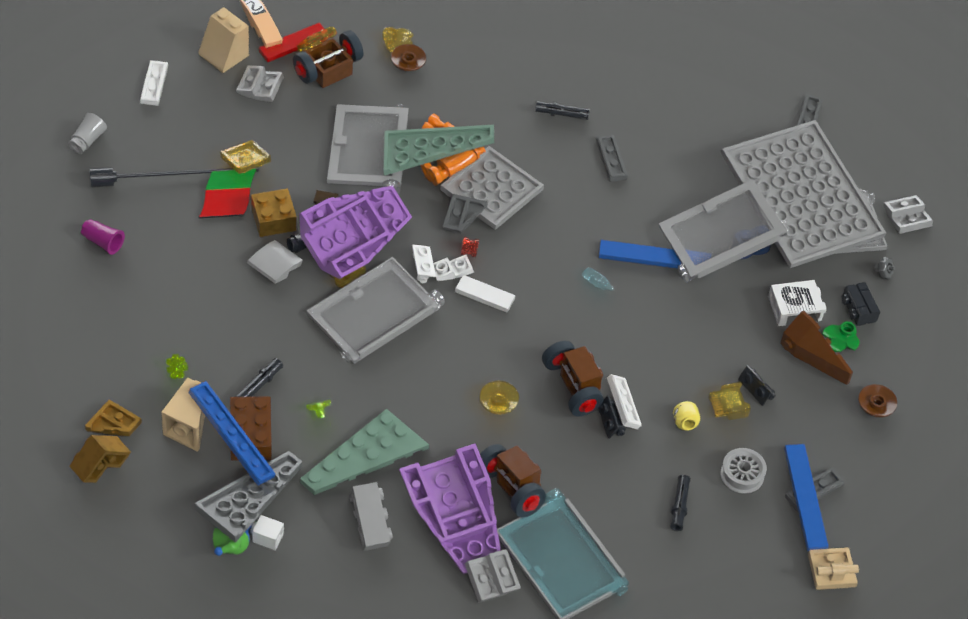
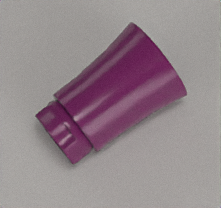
(103, 235)

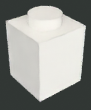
(267, 532)

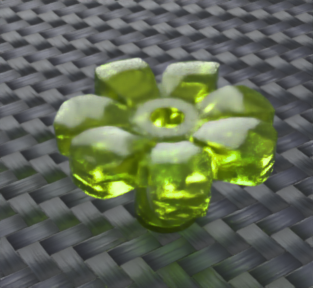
(176, 366)
(319, 407)

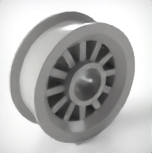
(747, 480)

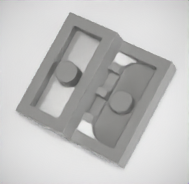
(259, 83)
(908, 214)
(274, 261)
(492, 575)

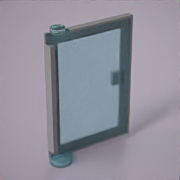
(563, 557)

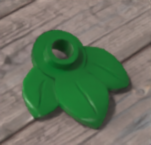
(840, 338)

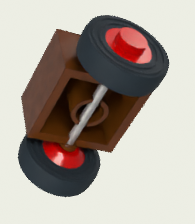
(329, 60)
(579, 375)
(516, 476)

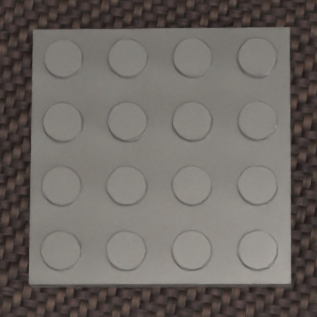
(497, 182)

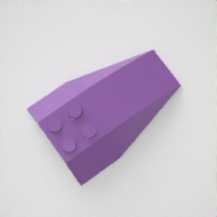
(352, 228)
(456, 504)

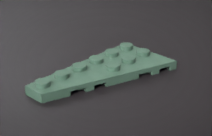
(420, 146)
(366, 451)

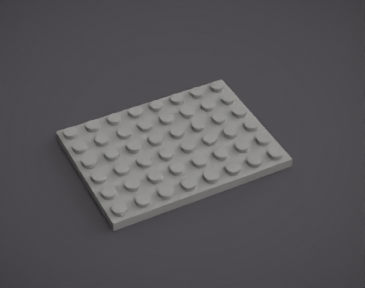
(807, 190)

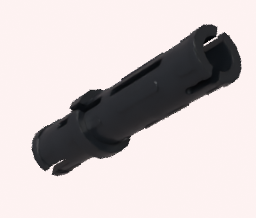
(563, 110)
(265, 375)
(677, 520)

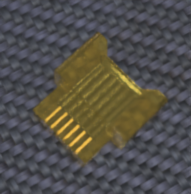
(729, 402)

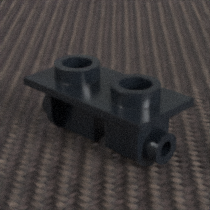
(756, 386)
(610, 418)

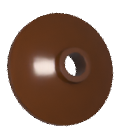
(408, 57)
(877, 394)

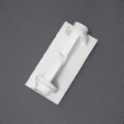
(423, 262)

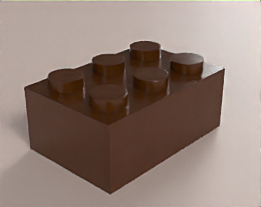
(254, 418)

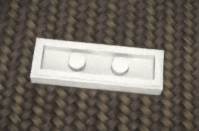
(154, 83)
(485, 293)
(624, 401)

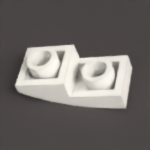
(452, 269)

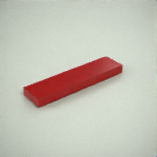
(289, 43)

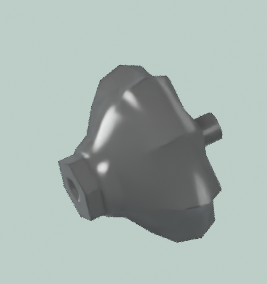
(885, 268)

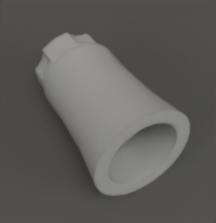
(87, 133)

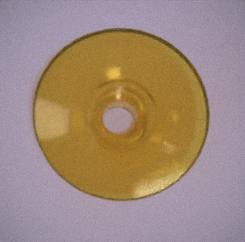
(499, 391)

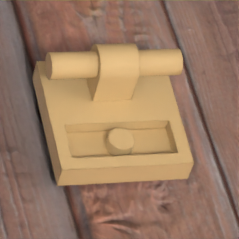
(833, 568)

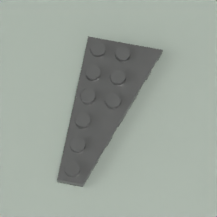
(242, 501)

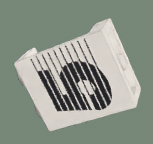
(794, 297)

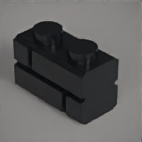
(860, 304)

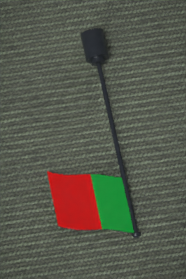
(225, 193)

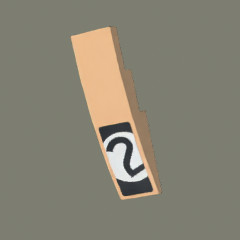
(262, 22)

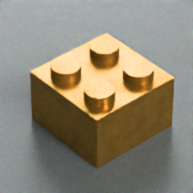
(273, 212)

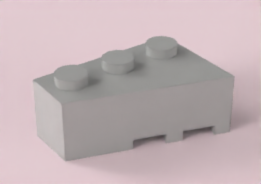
(370, 516)

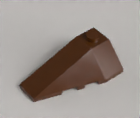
(808, 345)

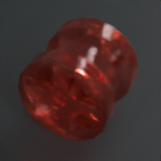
(470, 247)

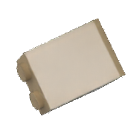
(225, 40)
(183, 418)

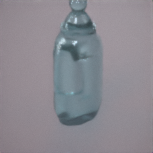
(596, 279)

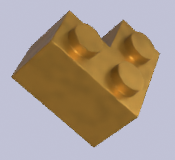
(97, 455)

